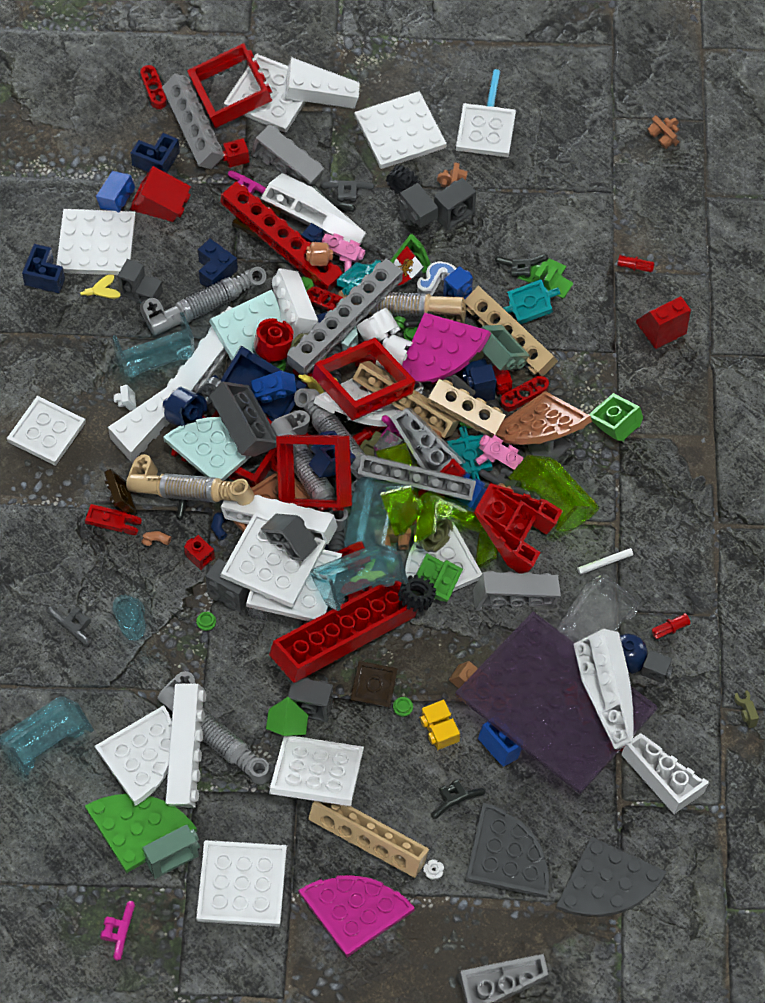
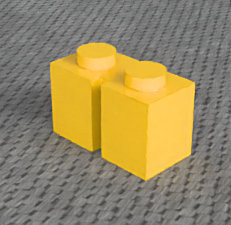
(442, 729)

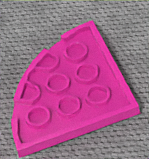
(442, 348)
(355, 909)

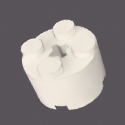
(378, 326)
(397, 348)

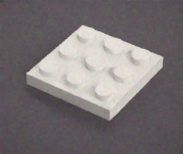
(485, 130)
(46, 430)

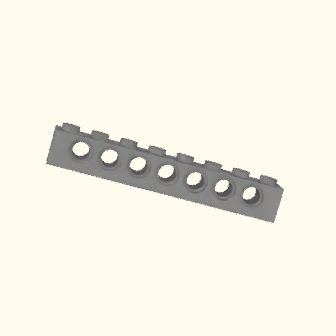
(355, 314)

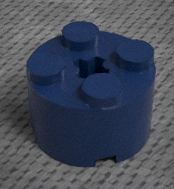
(184, 407)

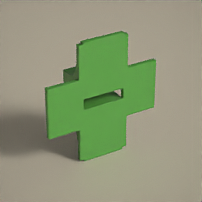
(553, 279)

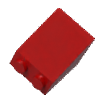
(161, 196)
(665, 322)

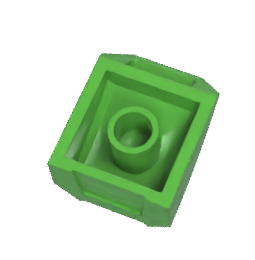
(617, 417)

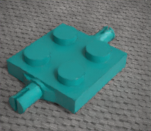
(354, 276)
(531, 301)
(468, 449)

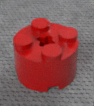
(273, 339)

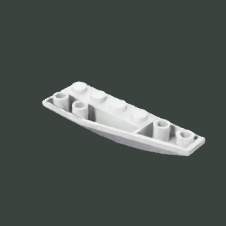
(309, 207)
(607, 683)

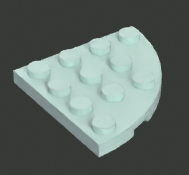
(239, 324)
(207, 447)

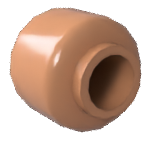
(319, 254)

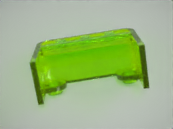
(558, 487)
(401, 503)
(442, 507)

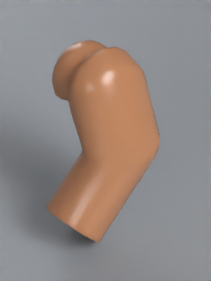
(155, 536)

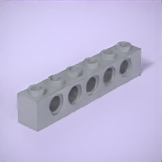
(193, 121)
(417, 477)

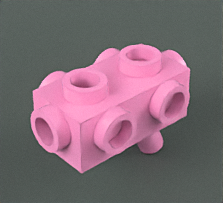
(348, 251)
(494, 449)

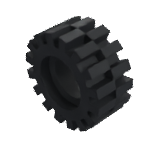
(401, 179)
(414, 601)

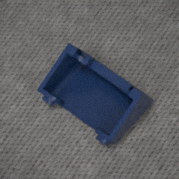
(248, 367)

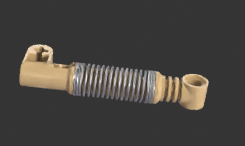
(451, 307)
(185, 488)

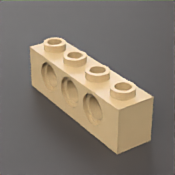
(471, 418)

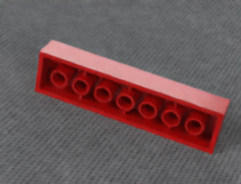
(340, 631)

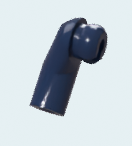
(216, 525)

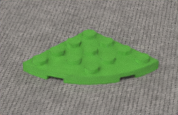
(133, 827)

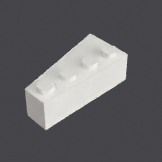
(140, 426)

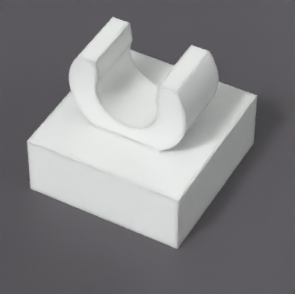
(126, 398)

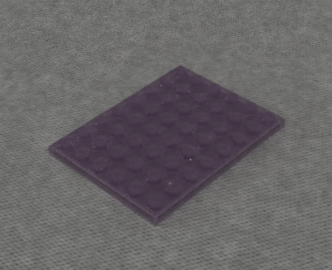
(540, 703)

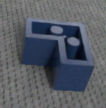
(160, 156)
(217, 263)
(40, 271)
(481, 379)
(324, 460)

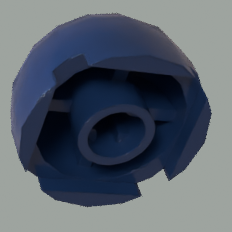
(634, 652)

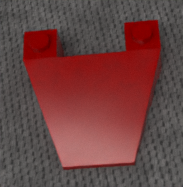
(508, 519)

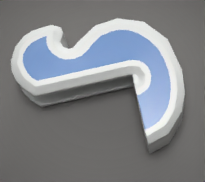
(434, 274)

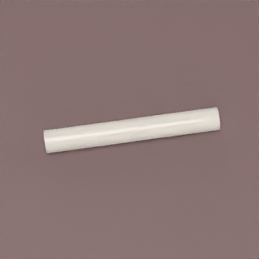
(605, 561)

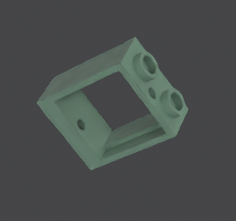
(504, 349)
(171, 851)

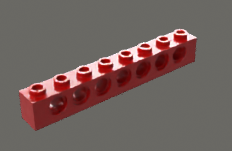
(271, 234)

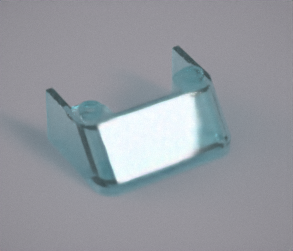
(156, 352)
(357, 572)
(42, 730)

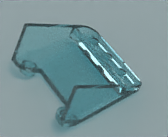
(368, 514)

